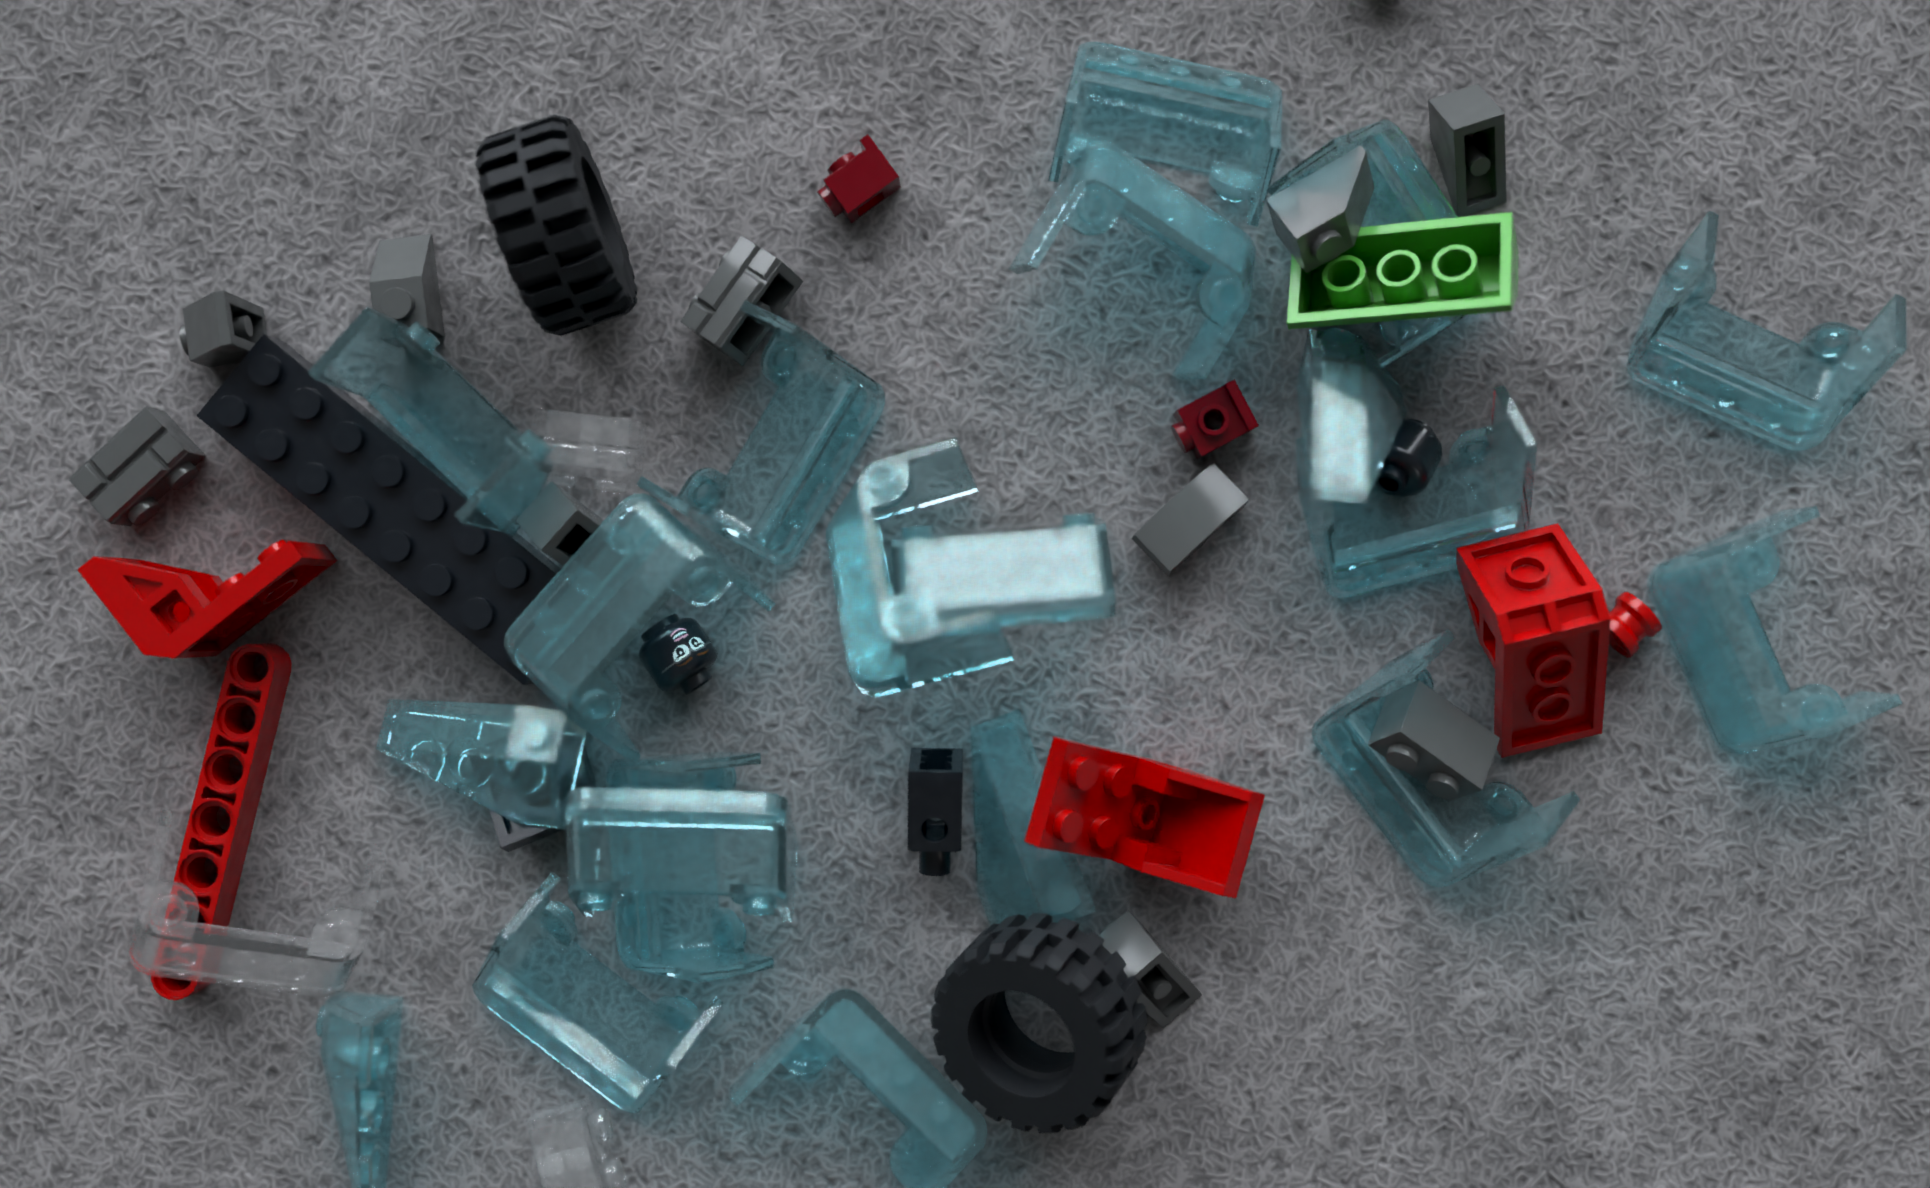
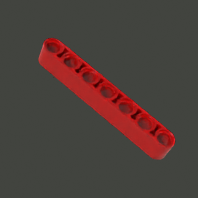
(219, 789)

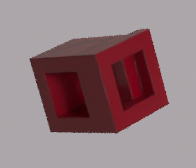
(858, 182)
(1235, 416)

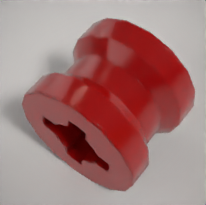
(1630, 624)

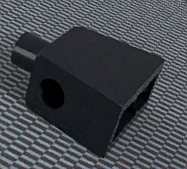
(935, 792)

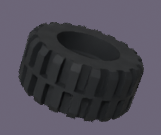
(556, 225)
(1007, 1068)

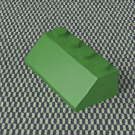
(1411, 274)

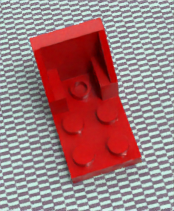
(194, 612)
(1543, 633)
(1145, 816)

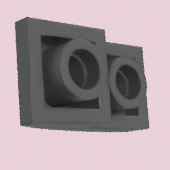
(1190, 519)

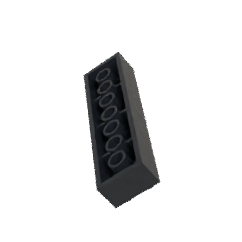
(377, 494)

